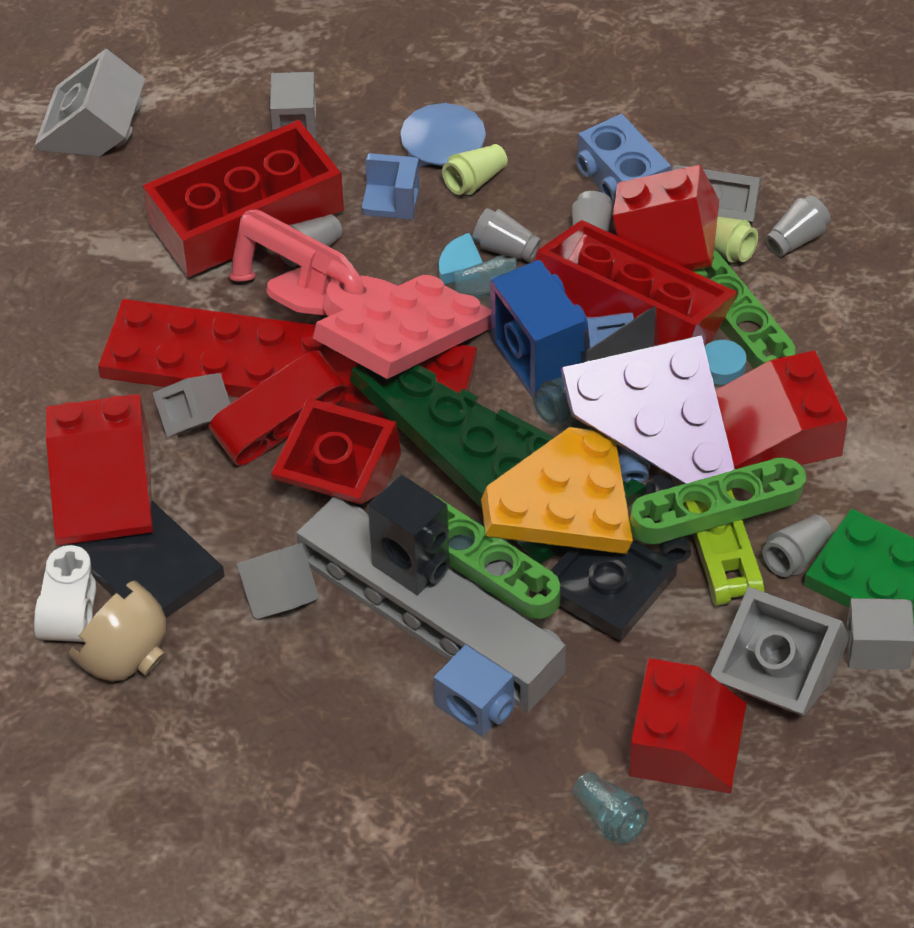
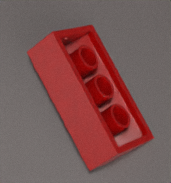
(619, 277)

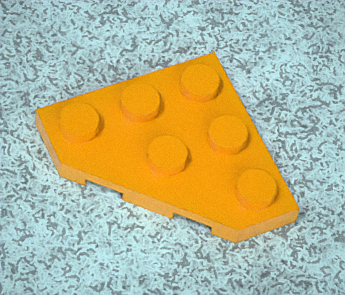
(563, 496)

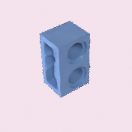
(616, 154)

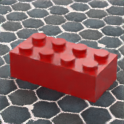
(202, 204)

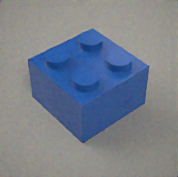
(535, 324)

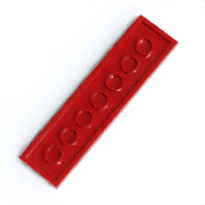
(174, 343)

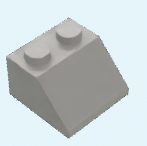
(92, 108)
(780, 652)

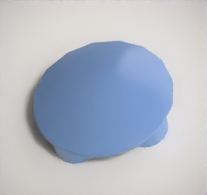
(440, 132)

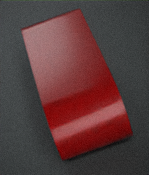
(272, 408)

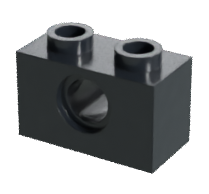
(409, 535)

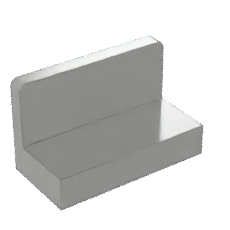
(736, 193)

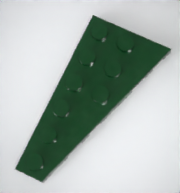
(460, 434)

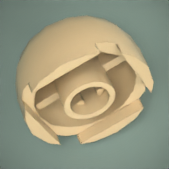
(123, 636)

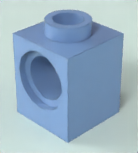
(474, 690)

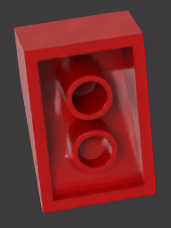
(783, 413)
(99, 469)

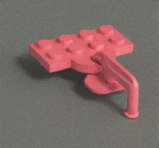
(367, 317)

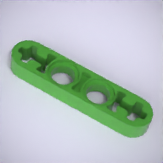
(748, 308)
(714, 495)
(506, 587)

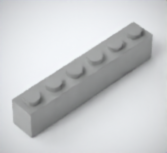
(443, 614)

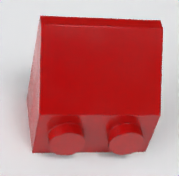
(670, 215)
(339, 452)
(686, 728)

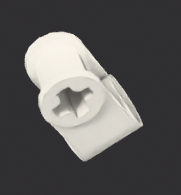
(65, 596)

